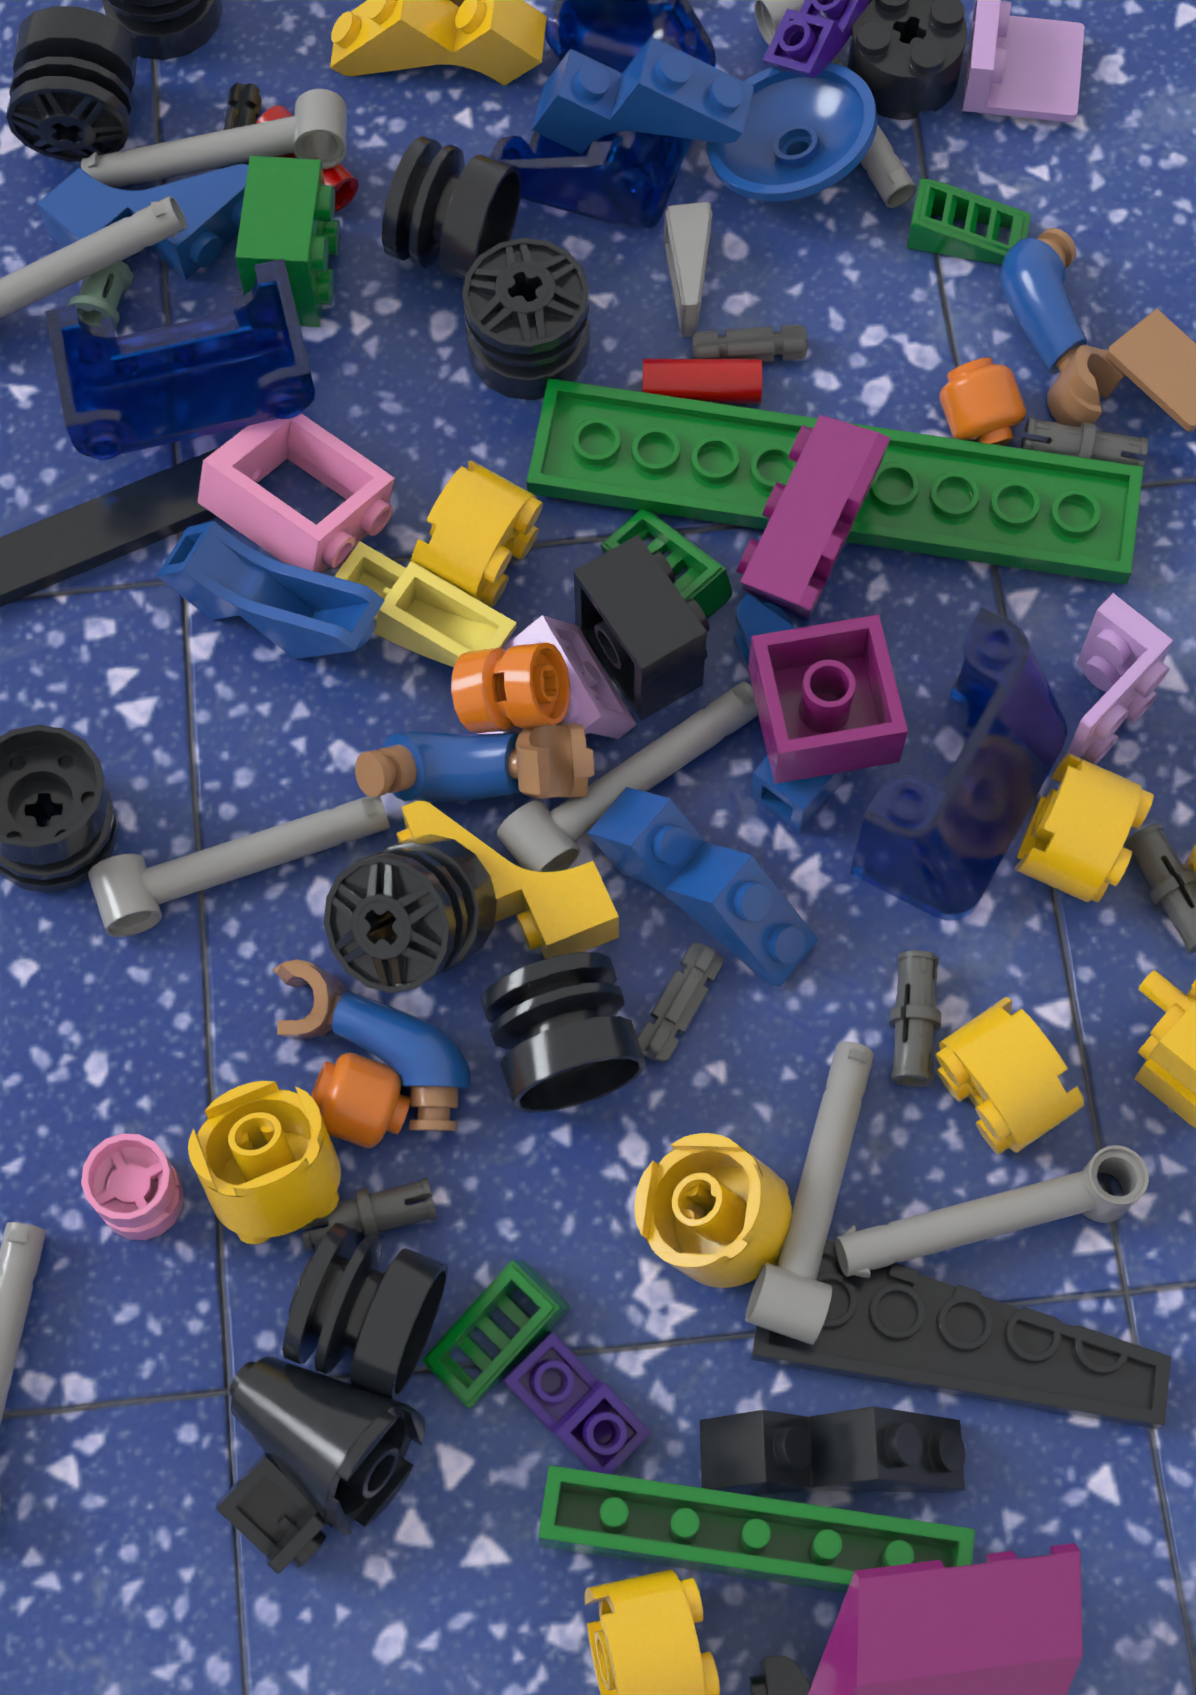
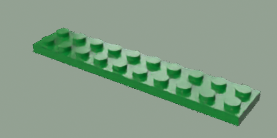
(925, 499)

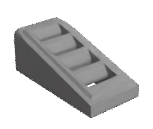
(686, 248)

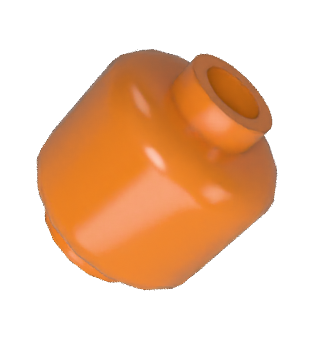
(982, 402)
(360, 1099)

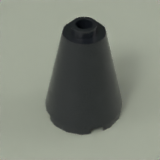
(328, 1437)

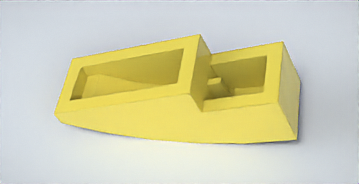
(424, 609)

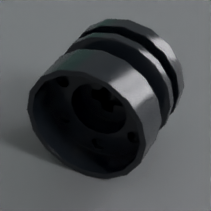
(166, 26)
(72, 83)
(447, 207)
(526, 317)
(56, 779)
(410, 912)
(562, 1032)
(355, 1307)

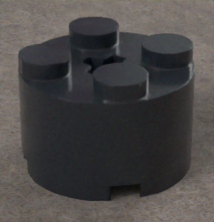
(909, 54)

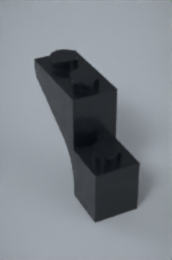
(832, 1452)

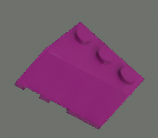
(812, 514)
(959, 1628)

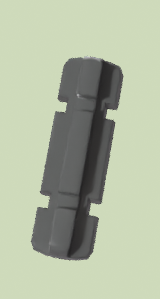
(752, 343)
(679, 1002)

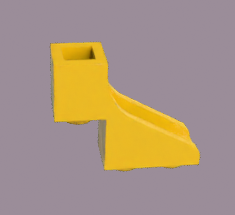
(481, 35)
(561, 909)

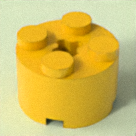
(477, 531)
(1082, 828)
(1008, 1076)
(266, 1161)
(713, 1210)
(649, 1637)

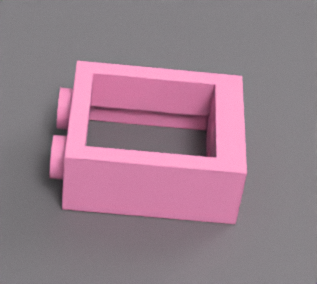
(232, 492)

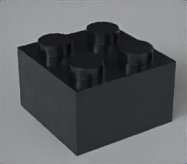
(641, 626)

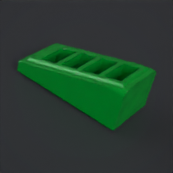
(955, 203)
(705, 579)
(497, 1295)

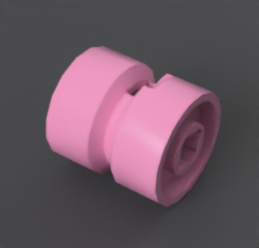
(133, 1186)

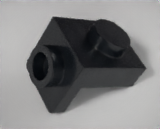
(273, 1515)

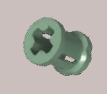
(102, 294)

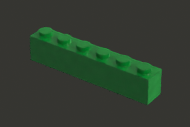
(734, 1531)

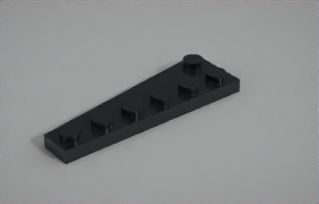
(968, 1345)

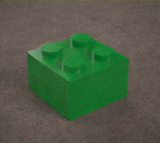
(290, 218)

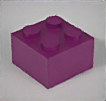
(827, 699)

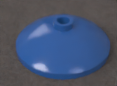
(798, 134)

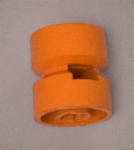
(511, 687)

